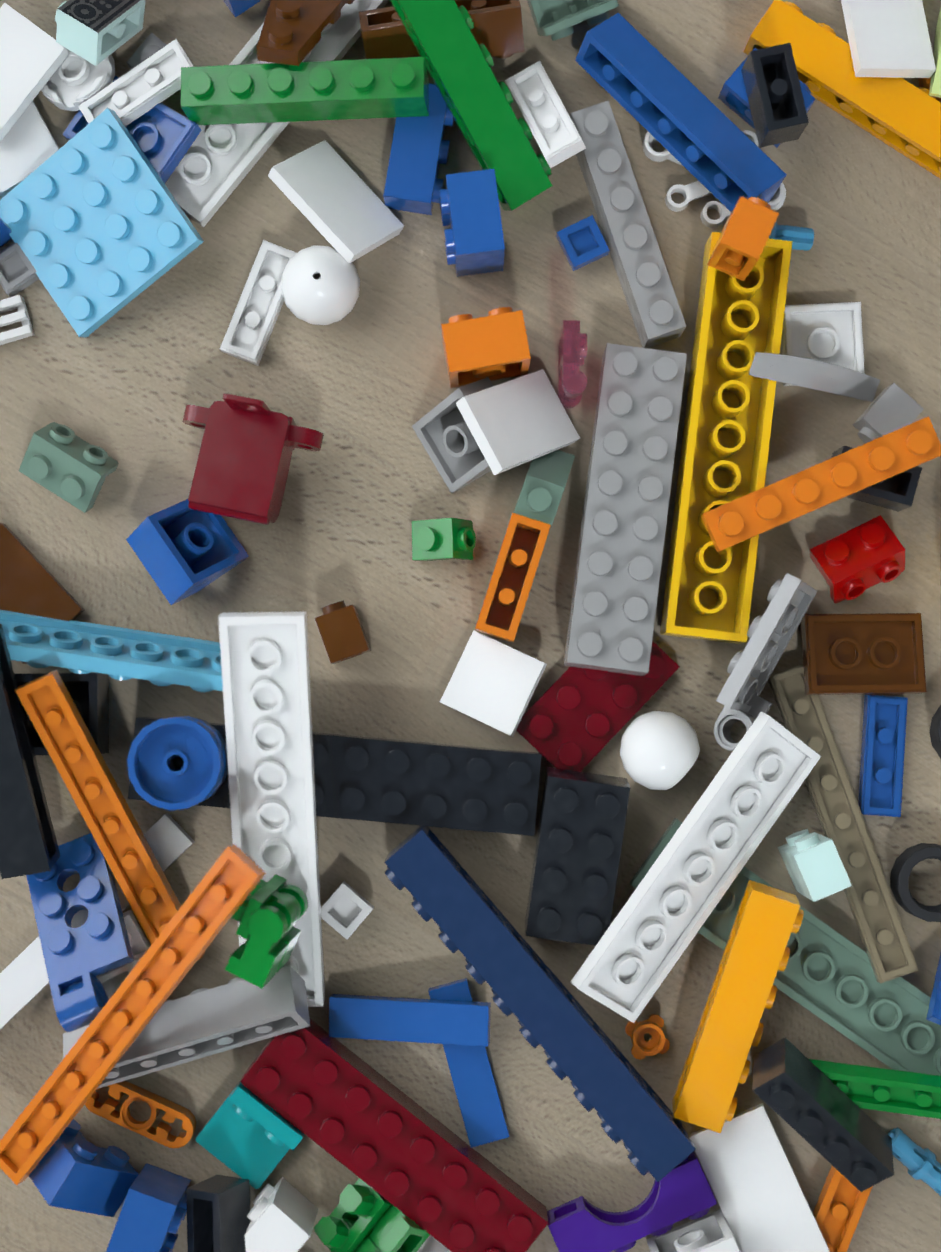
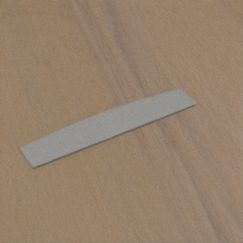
(814, 375)

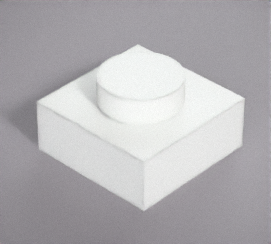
(345, 910)

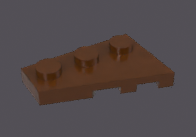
(295, 28)

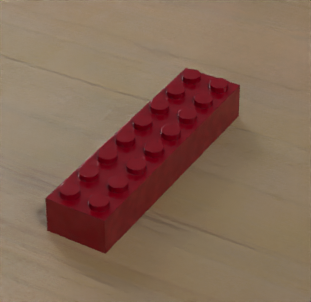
(393, 1144)

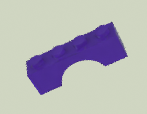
(679, 1195)

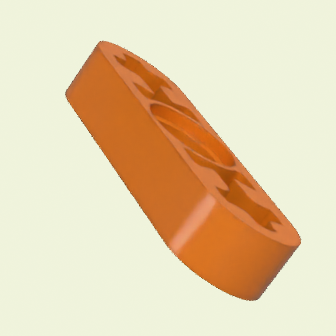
(123, 1118)

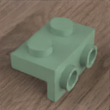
(559, 16)
(67, 465)

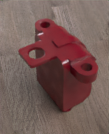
(244, 457)

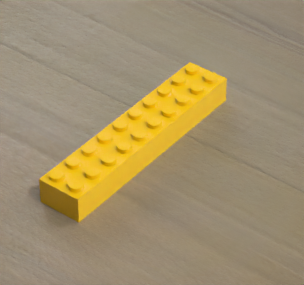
(724, 444)

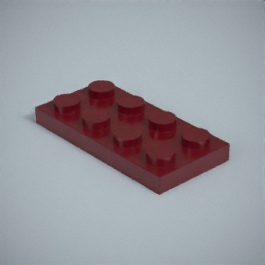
(589, 709)

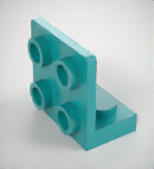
(248, 1136)

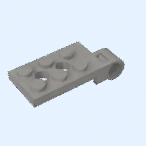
(754, 665)

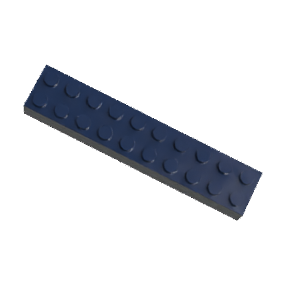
(541, 1003)

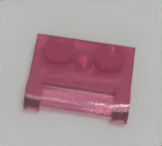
(571, 356)

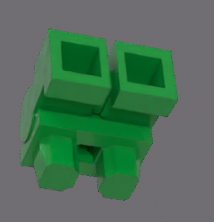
(269, 930)
(368, 1224)

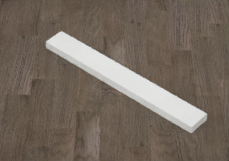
(28, 972)

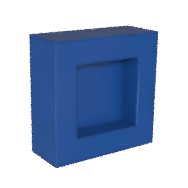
(582, 243)

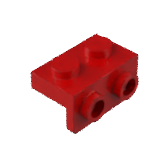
(859, 559)

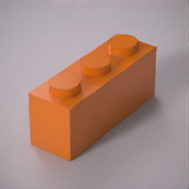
(512, 577)

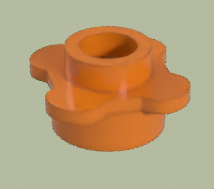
(642, 1047)

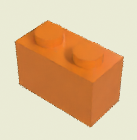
(743, 237)

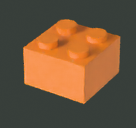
(486, 346)

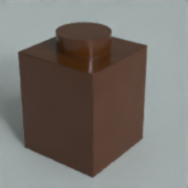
(342, 632)

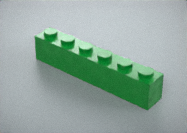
(305, 91)
(475, 97)

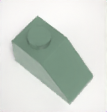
(544, 486)

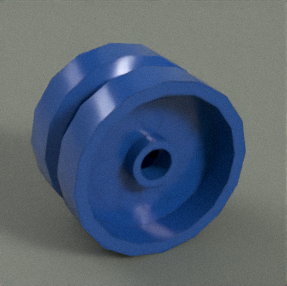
(165, 740)

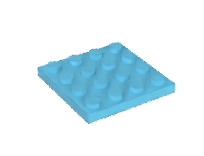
(97, 223)

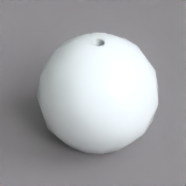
(323, 299)
(659, 749)

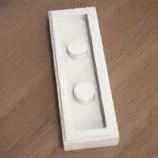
(141, 86)
(545, 114)
(258, 305)

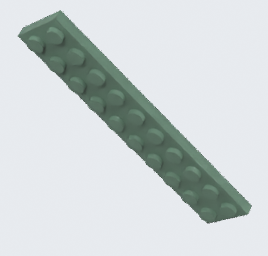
(836, 982)

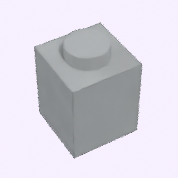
(887, 413)

